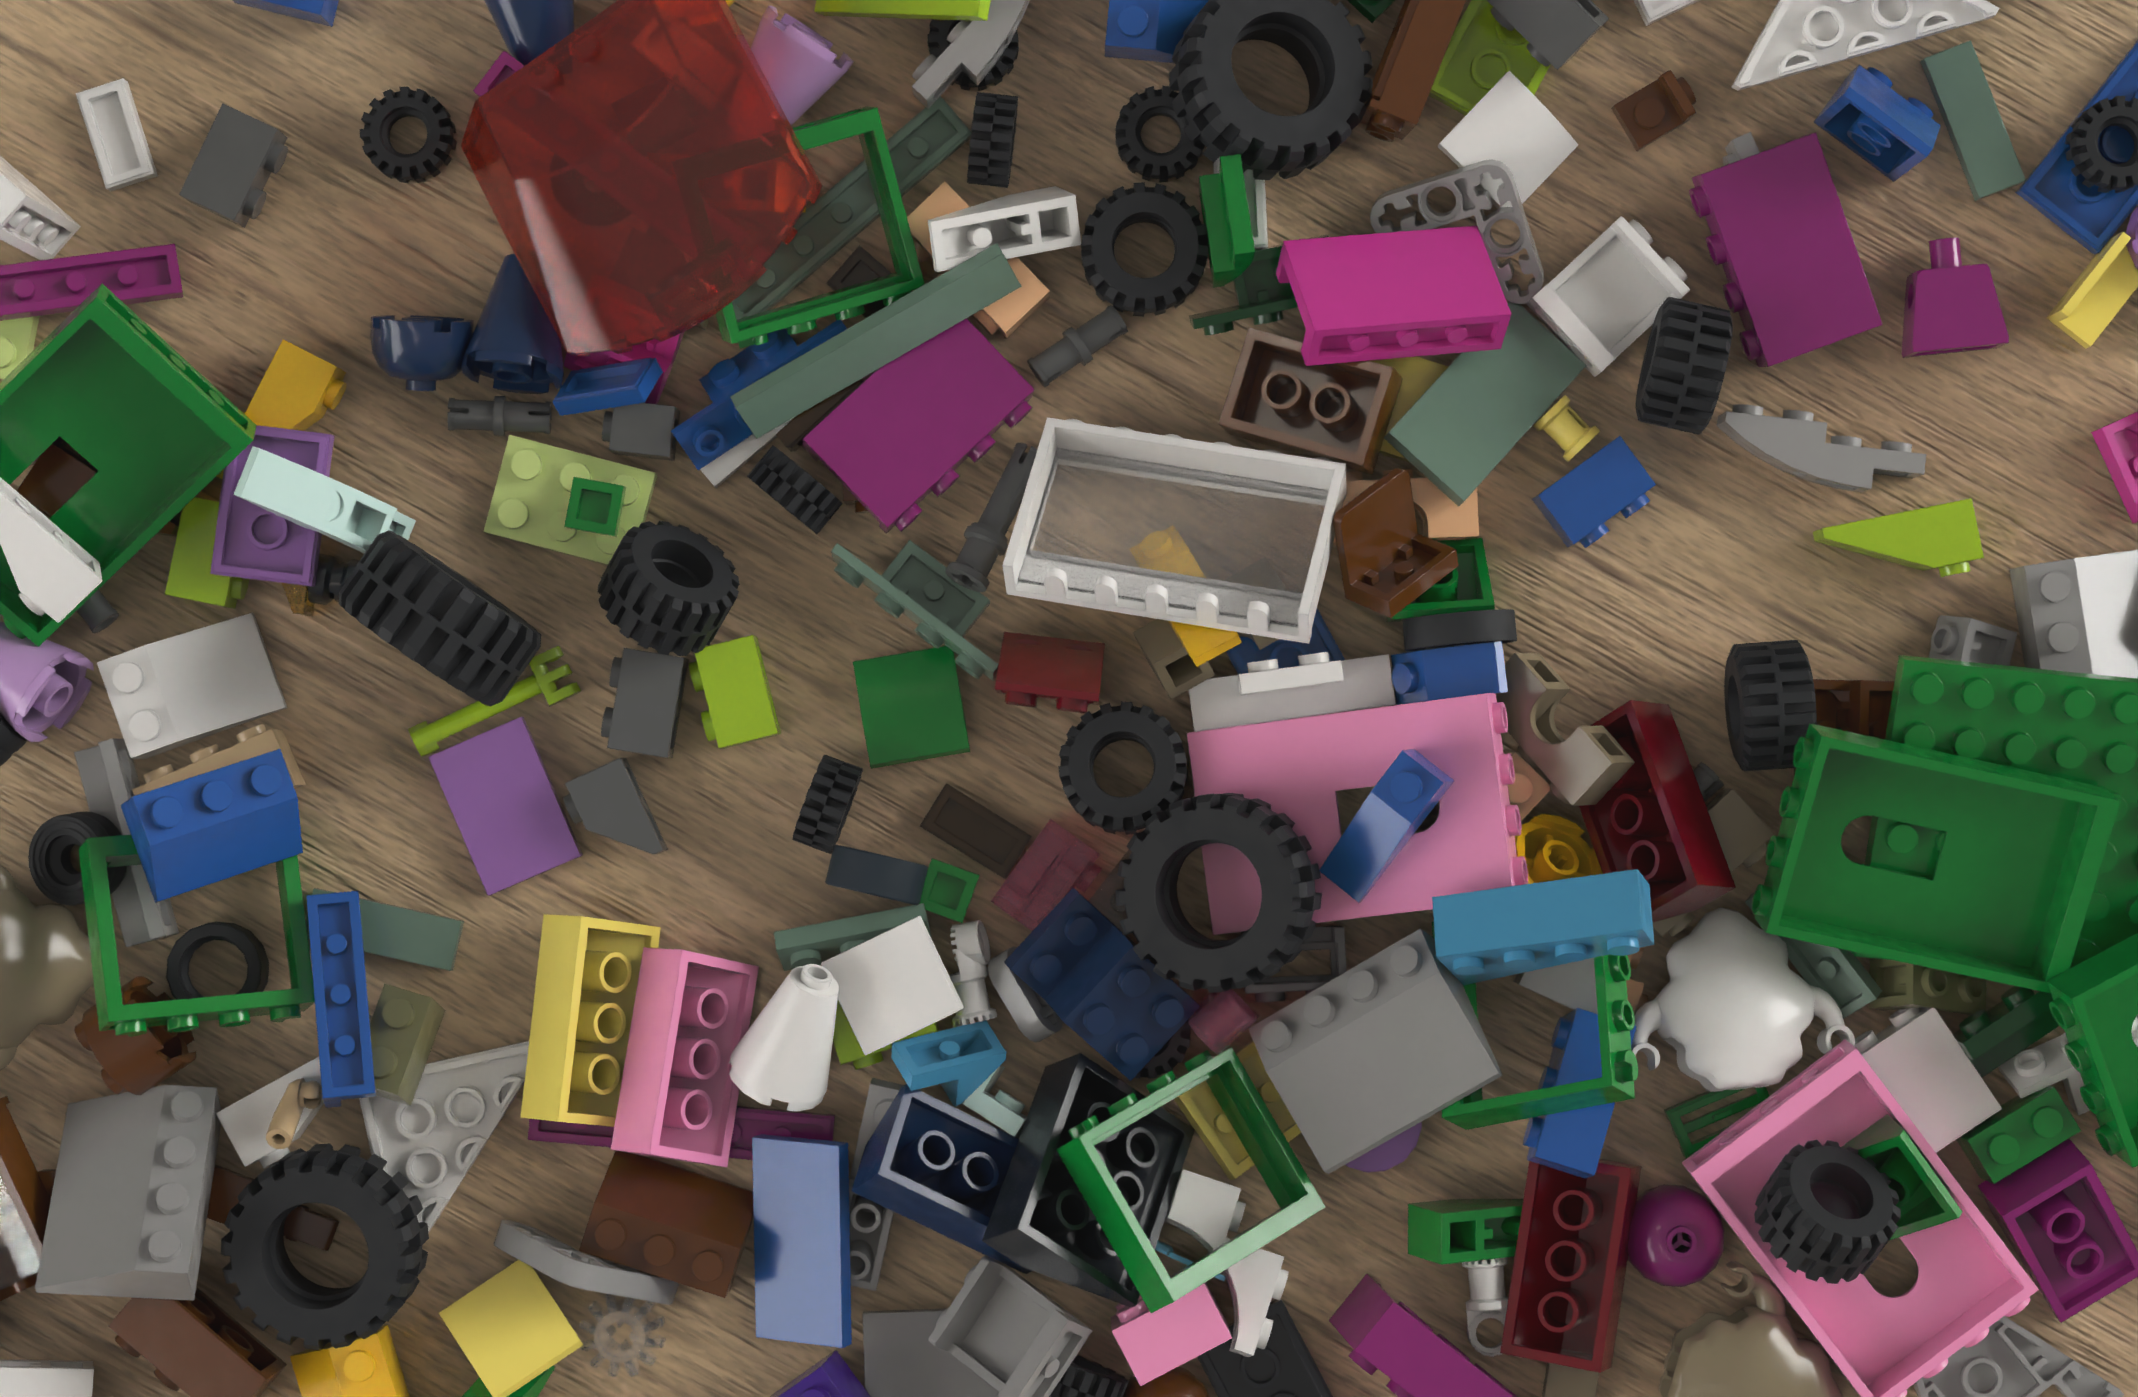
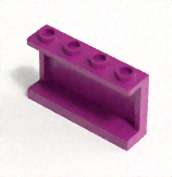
(1785, 251)
(920, 422)

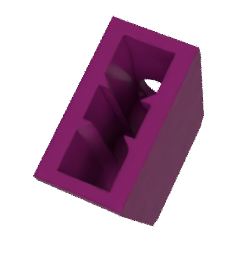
(1951, 306)

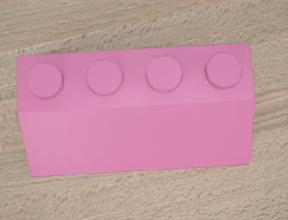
(678, 1054)

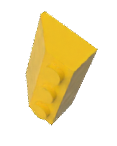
(358, 1370)

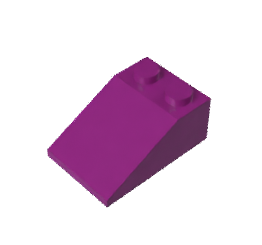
(2064, 1229)

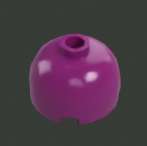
(1662, 1215)

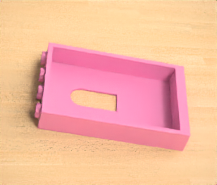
(1308, 759)
(1963, 1265)

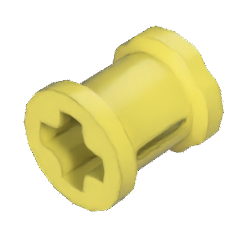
(1566, 428)

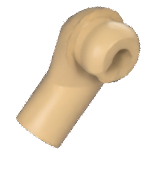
(289, 1110)

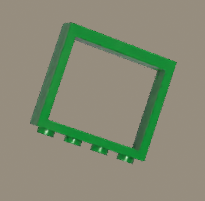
(849, 300)
(185, 1014)
(1617, 1061)
(1261, 1140)

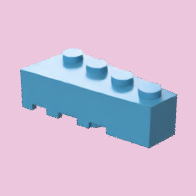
(1542, 924)

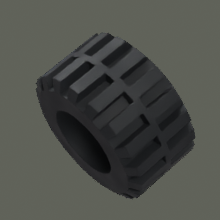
(1148, 206)
(1684, 365)
(668, 588)
(1768, 702)
(1114, 725)
(1827, 1211)

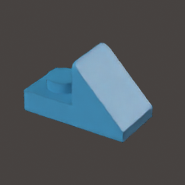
(952, 1057)

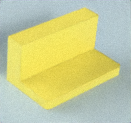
(2097, 293)

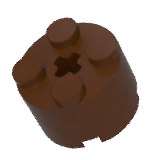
(139, 1060)

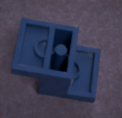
(1101, 984)

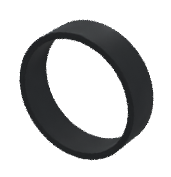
(1459, 629)

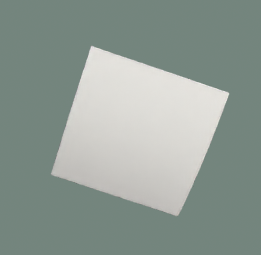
(1511, 129)
(893, 985)

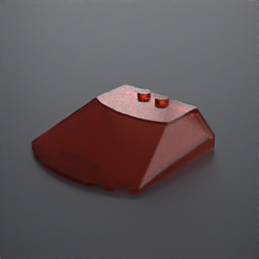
(640, 172)

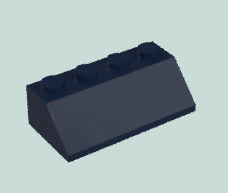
(937, 1168)

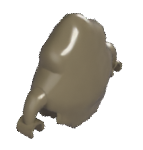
(41, 966)
(1747, 1352)

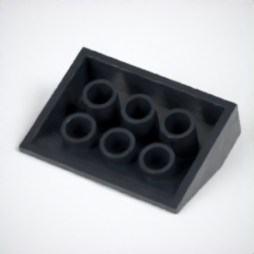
(1040, 1210)

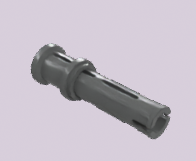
(987, 536)

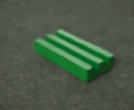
(1682, 1130)

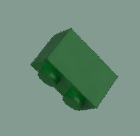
(2018, 1134)

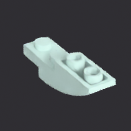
(318, 501)

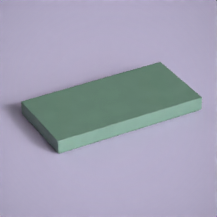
(1484, 406)

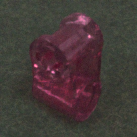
(1222, 1019)

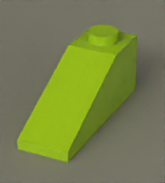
(1919, 538)

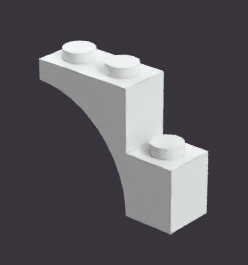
(1207, 1212)

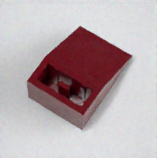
(1050, 670)

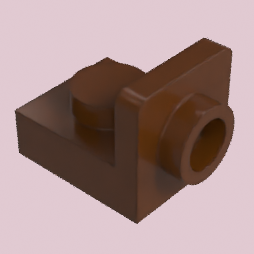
(1655, 109)

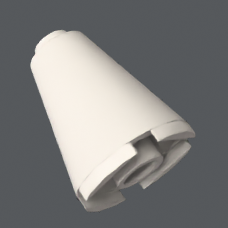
(790, 1042)

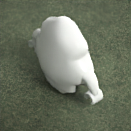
(1734, 1007)

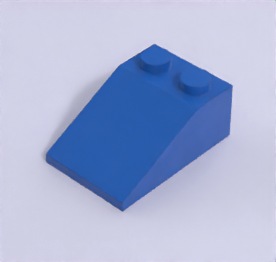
(1879, 123)

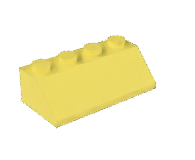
(582, 1017)

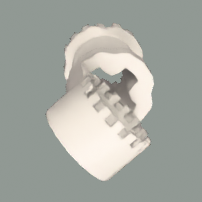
(969, 982)
(1486, 1299)

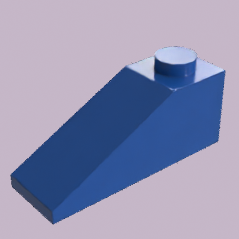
(1385, 823)

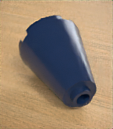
(532, 25)
(514, 337)

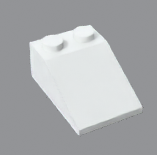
(191, 686)

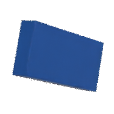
(607, 386)

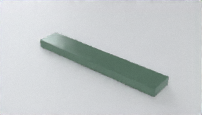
(853, 206)
(876, 341)

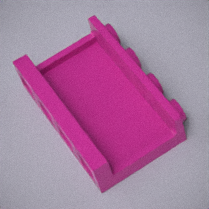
(1395, 295)

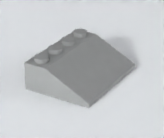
(2080, 614)
(1375, 1051)
(132, 1195)

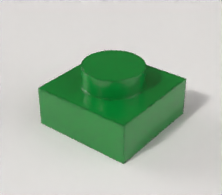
(595, 506)
(948, 890)

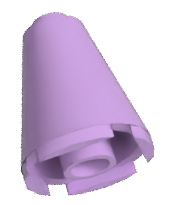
(796, 62)
(40, 684)

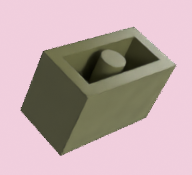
(402, 1041)

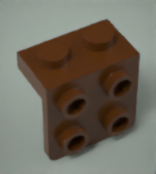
(1381, 551)

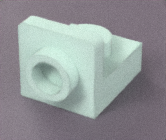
(1000, 1109)

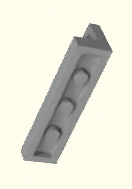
(108, 782)

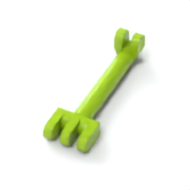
(543, 681)

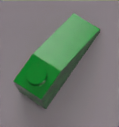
(1463, 1229)

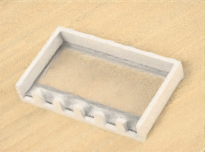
(1175, 529)

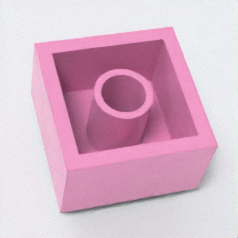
(1170, 1335)

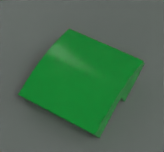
(1227, 221)
(911, 706)

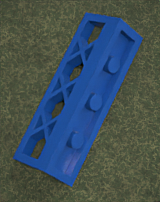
(340, 997)

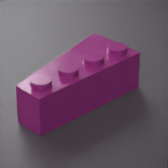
(1406, 1349)

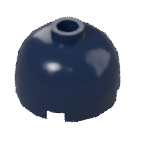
(420, 348)

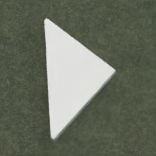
(1824, 32)
(447, 1122)

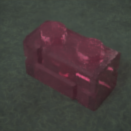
(1046, 875)

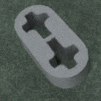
(1026, 1007)

